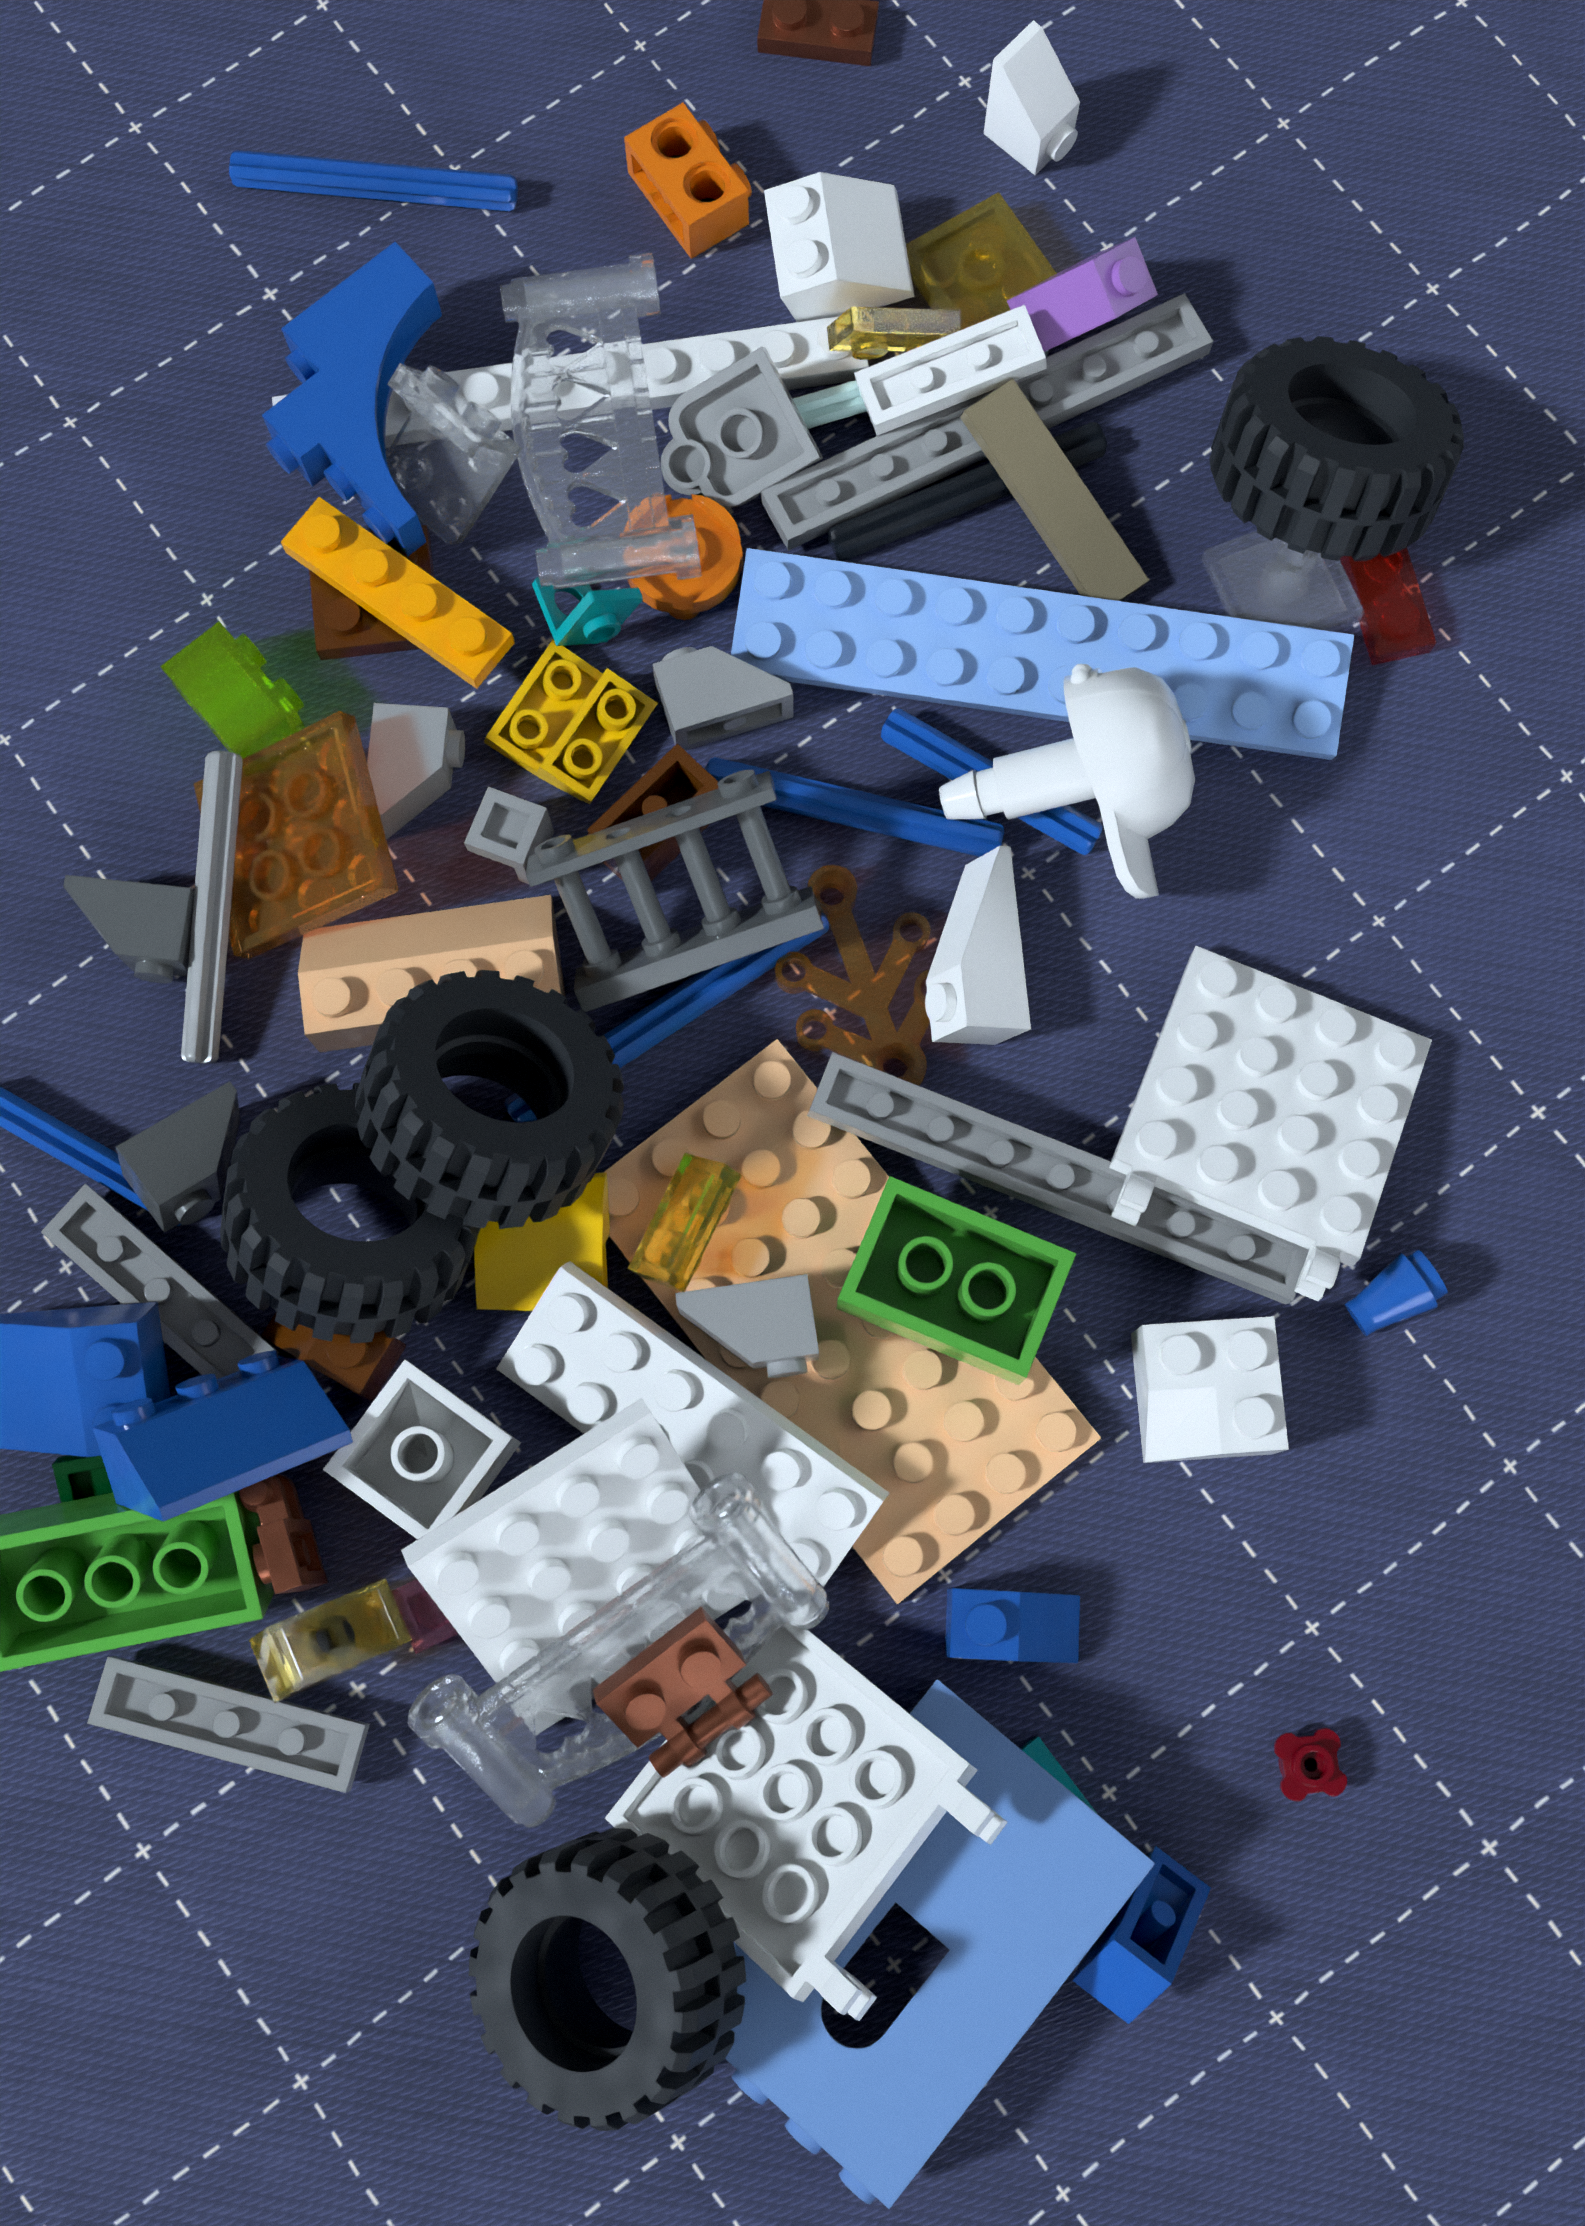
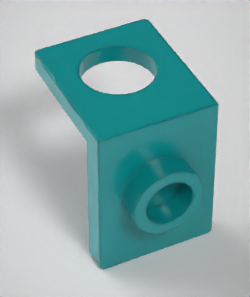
(595, 617)

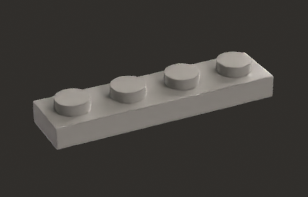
(141, 1272)
(228, 1723)

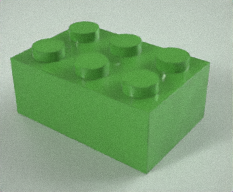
(955, 1281)

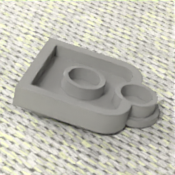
(736, 434)

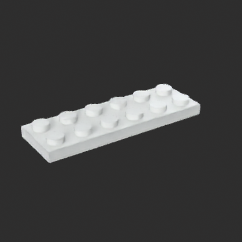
(597, 1354)

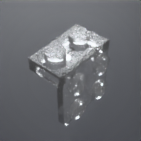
(446, 453)

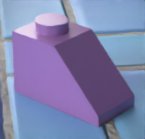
(1087, 294)

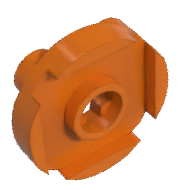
(719, 560)

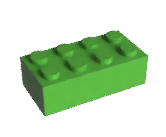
(112, 1578)

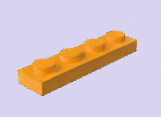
(398, 592)

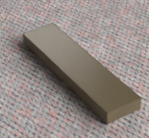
(1053, 495)

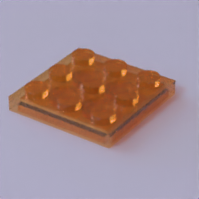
(305, 837)

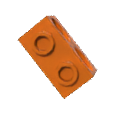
(680, 183)

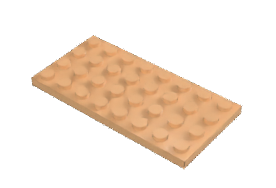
(920, 1424)

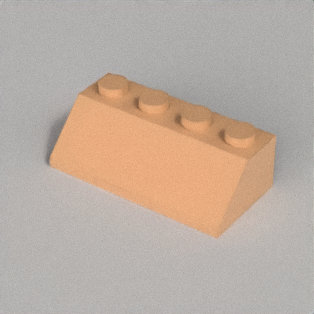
(361, 968)

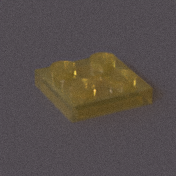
(977, 262)

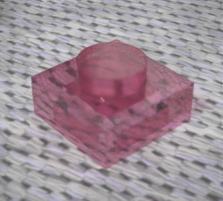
(422, 1617)

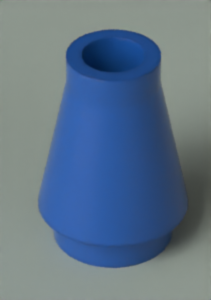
(1397, 1293)

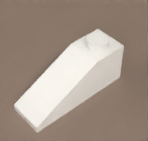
(979, 967)

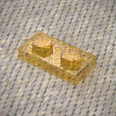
(879, 330)
(685, 1222)

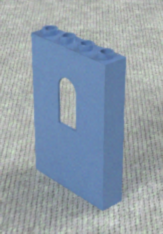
(1014, 1933)

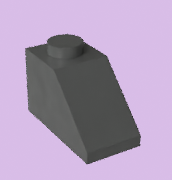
(139, 922)
(184, 1159)

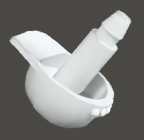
(1124, 752)

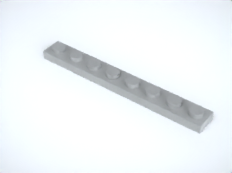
(941, 443)
(1049, 1176)

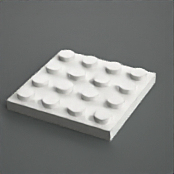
(562, 1543)

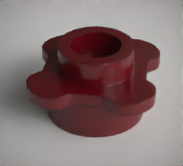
(1292, 1755)

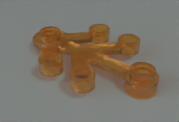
(866, 993)

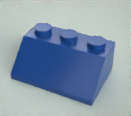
(218, 1435)

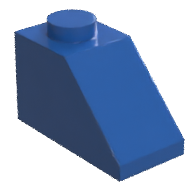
(1012, 1626)
(1145, 1939)

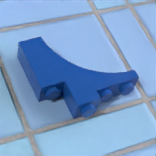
(344, 358)

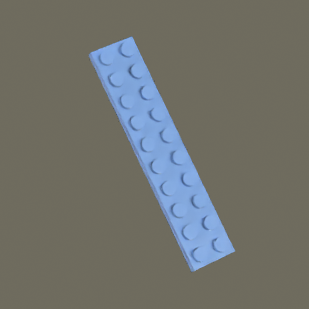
(1016, 644)

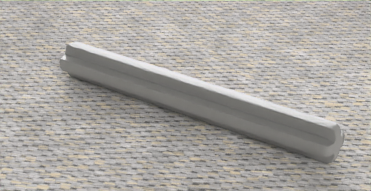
(211, 907)

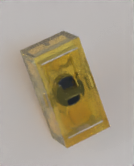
(329, 1640)

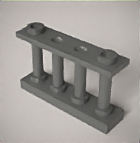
(665, 951)

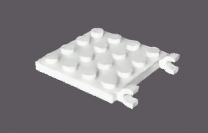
(1271, 1111)
(807, 1812)

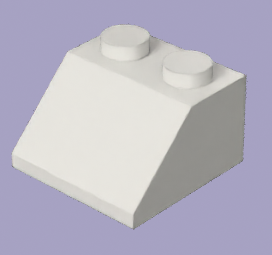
(837, 245)

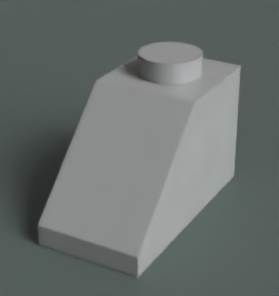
(717, 696)
(411, 759)
(758, 1322)

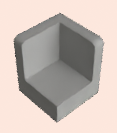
(508, 830)

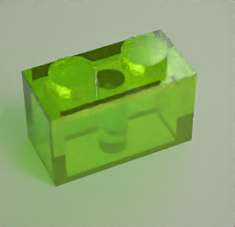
(231, 692)

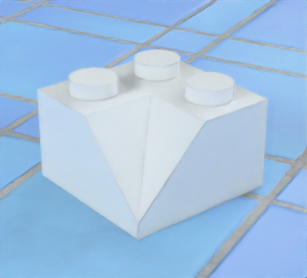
(1209, 1389)
(421, 1453)

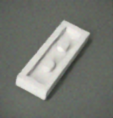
(951, 370)

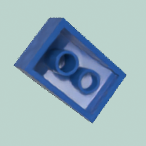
(72, 1369)

